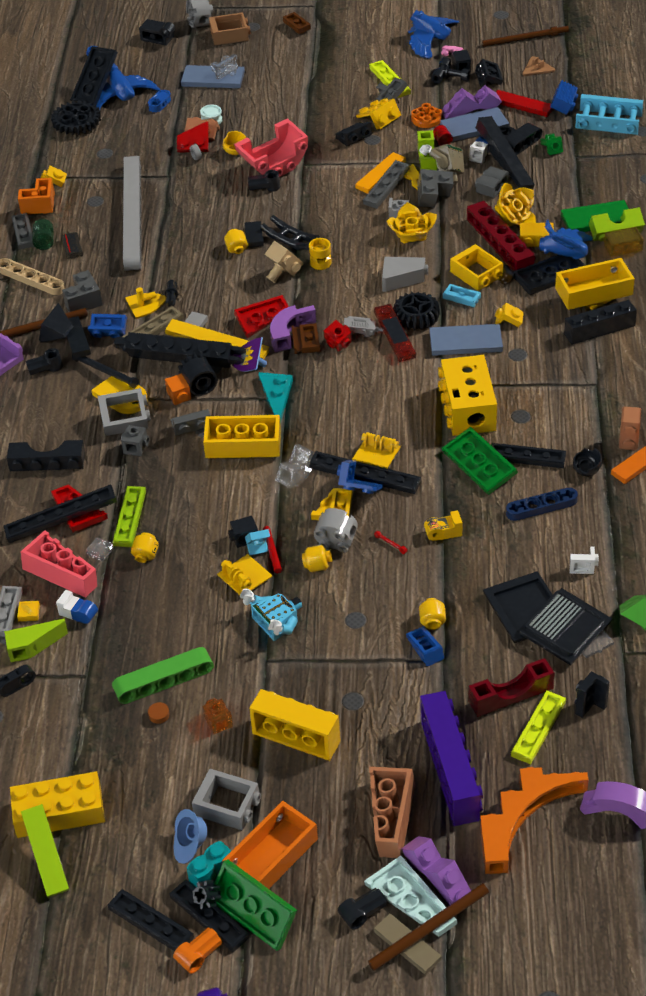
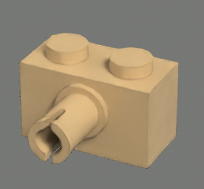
(283, 260)

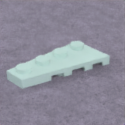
(409, 893)

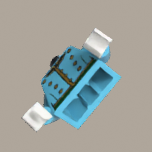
(273, 613)

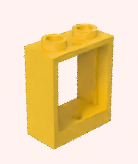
(459, 267)

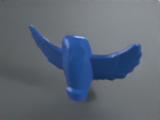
(425, 30)
(123, 86)
(565, 242)

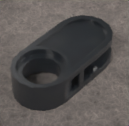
(13, 682)

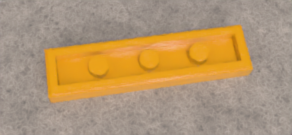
(370, 179)

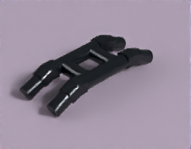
(285, 229)

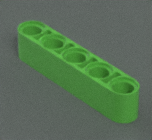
(162, 675)

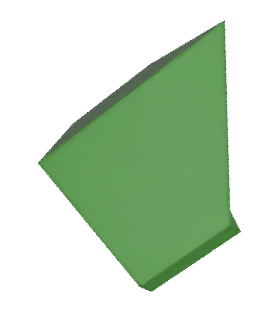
(635, 610)

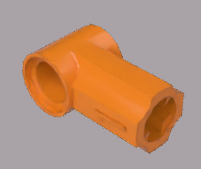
(192, 954)

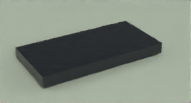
(94, 75)
(543, 273)

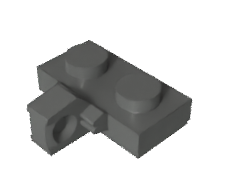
(391, 91)

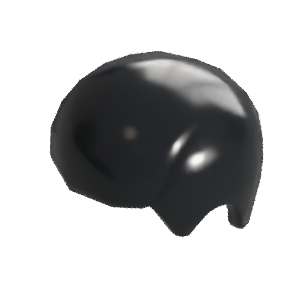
(587, 462)

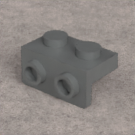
(189, 422)

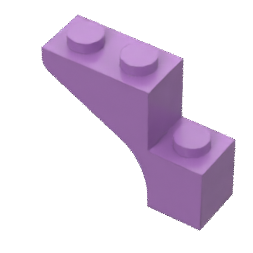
(464, 102)
(440, 871)

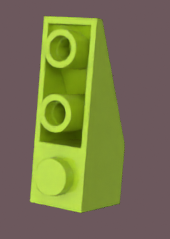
(31, 640)

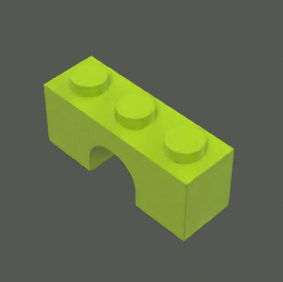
(426, 138)
(601, 223)

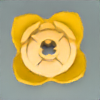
(515, 205)
(410, 224)

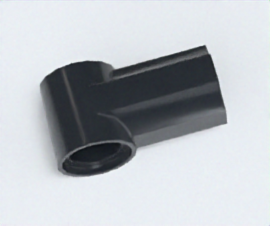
(268, 181)
(49, 361)
(357, 911)

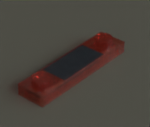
(394, 332)

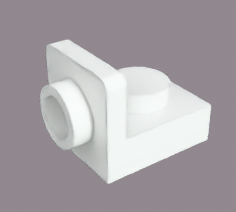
(584, 562)

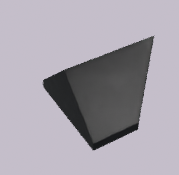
(55, 325)

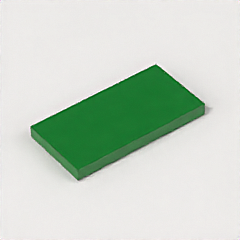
(579, 217)
(479, 460)
(254, 905)

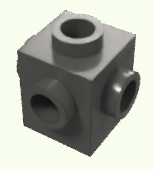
(134, 440)

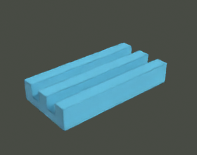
(461, 295)

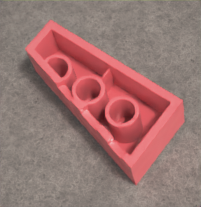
(58, 565)

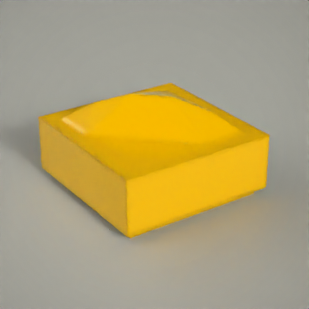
(28, 611)

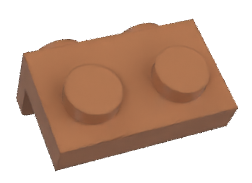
(195, 121)

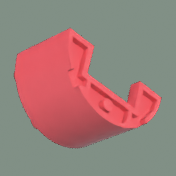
(279, 153)

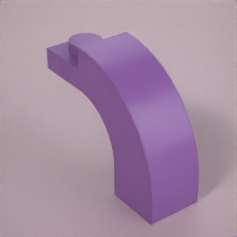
(282, 322)
(618, 798)

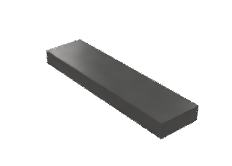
(386, 184)

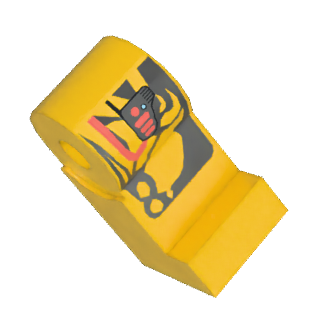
(444, 527)

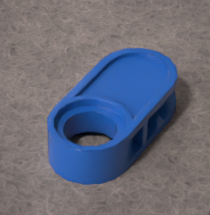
(159, 101)

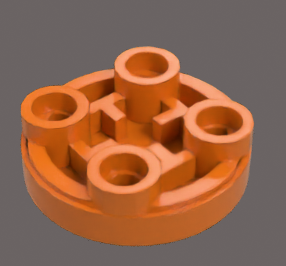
(426, 116)

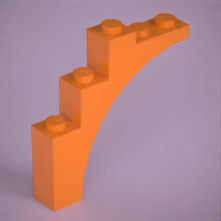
(517, 806)

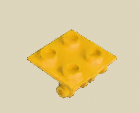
(377, 451)
(243, 574)

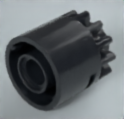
(198, 374)

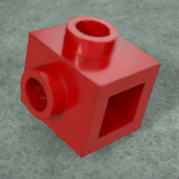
(337, 335)

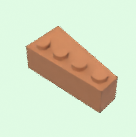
(391, 805)

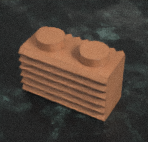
(630, 428)

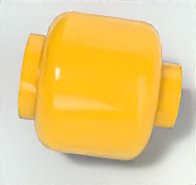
(235, 241)
(144, 547)
(316, 558)
(432, 613)

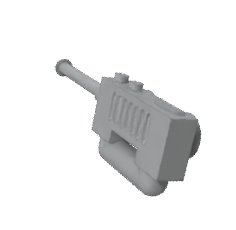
(362, 326)

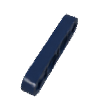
(559, 496)

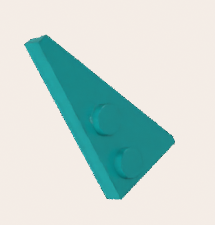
(277, 390)

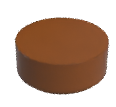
(158, 713)

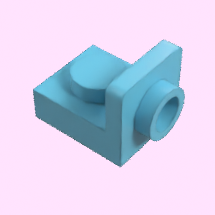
(257, 542)

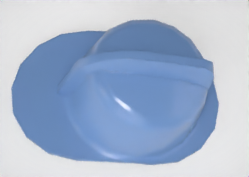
(189, 835)

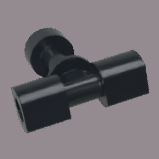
(445, 70)

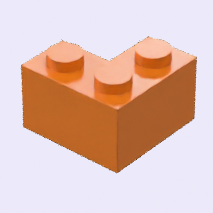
(37, 199)

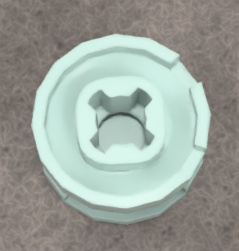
(211, 112)

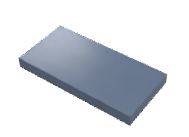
(204, 77)
(464, 125)
(465, 339)

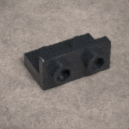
(488, 72)
(354, 133)

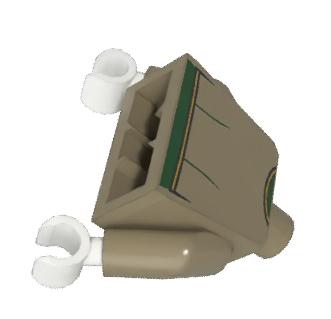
(447, 158)

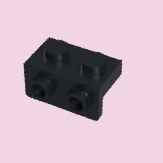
(591, 692)

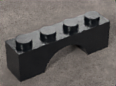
(67, 456)

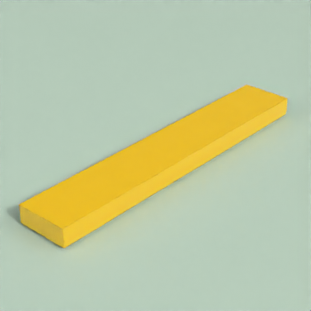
(185, 330)

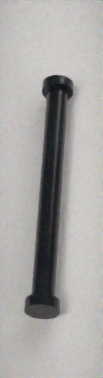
(132, 382)

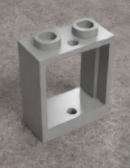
(120, 426)
(205, 810)

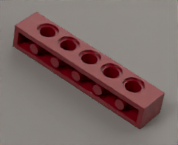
(499, 236)

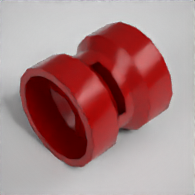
(442, 135)

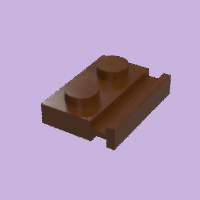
(305, 338)

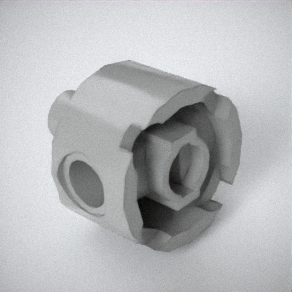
(199, 12)
(335, 529)

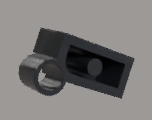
(157, 32)

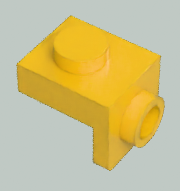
(57, 175)
(510, 314)

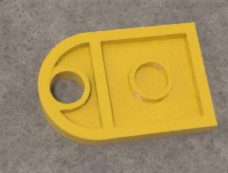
(114, 385)

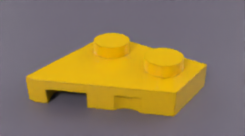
(337, 498)

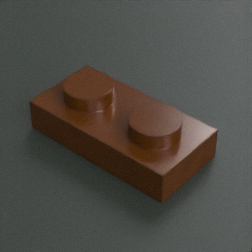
(296, 22)

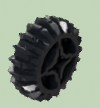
(417, 310)

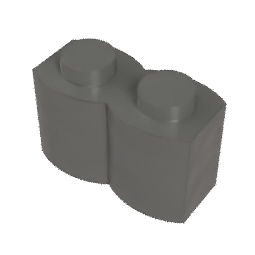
(491, 181)

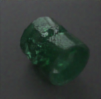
(43, 234)

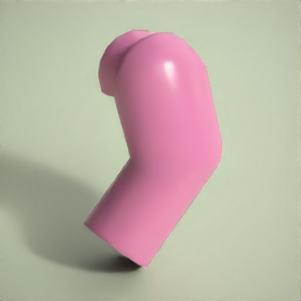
(449, 49)

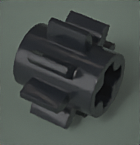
(206, 894)

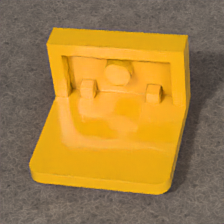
(381, 112)

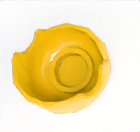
(229, 141)

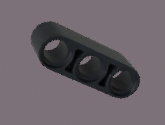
(524, 137)

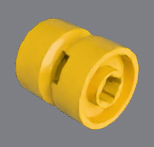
(320, 253)

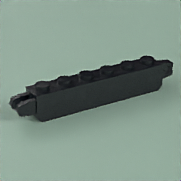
(176, 348)

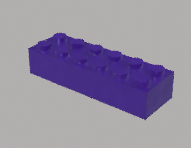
(451, 758)

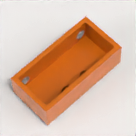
(274, 844)

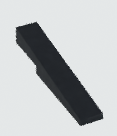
(503, 152)

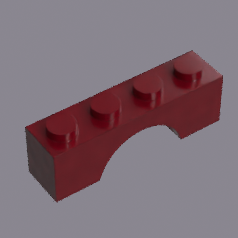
(533, 680)

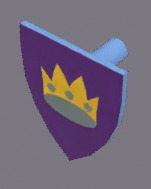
(251, 357)

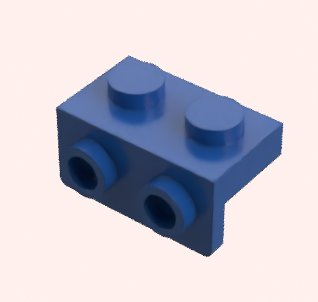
(107, 325)

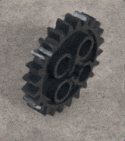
(76, 117)

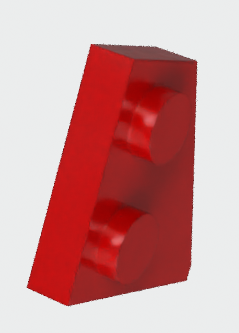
(197, 135)

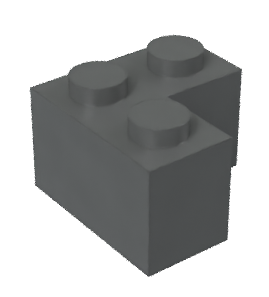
(433, 184)
(83, 294)

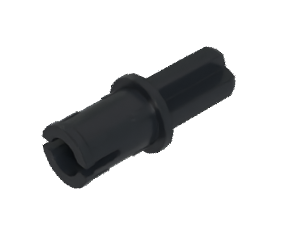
(171, 293)

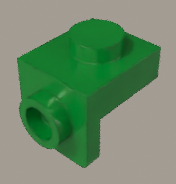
(553, 144)

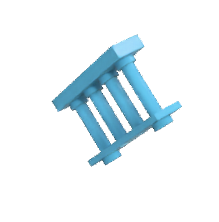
(609, 105)

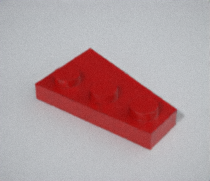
(259, 315)
(67, 493)

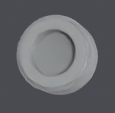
(195, 152)

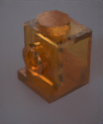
(216, 711)

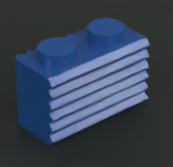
(564, 97)

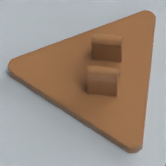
(537, 66)

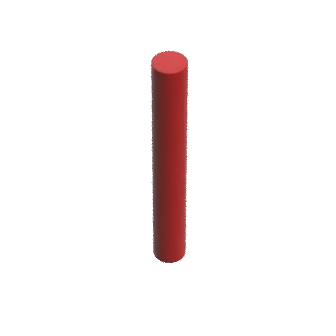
(273, 553)

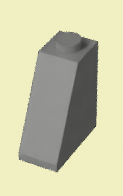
(403, 272)

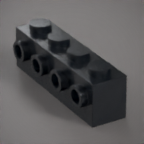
(600, 322)

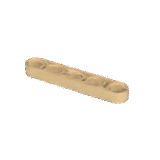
(34, 281)

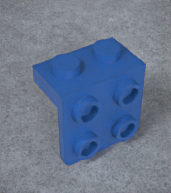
(346, 472)

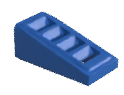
(426, 647)

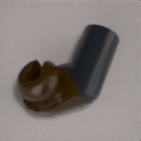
(507, 275)

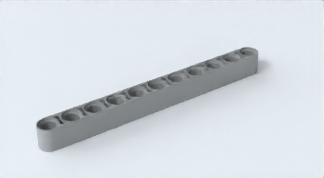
(132, 213)

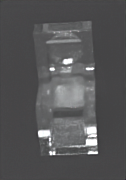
(297, 469)

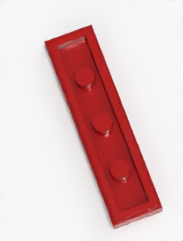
(524, 103)

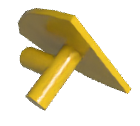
(144, 303)

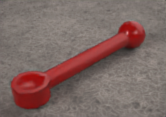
(402, 549)

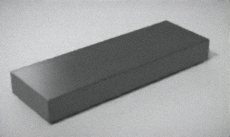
(22, 230)

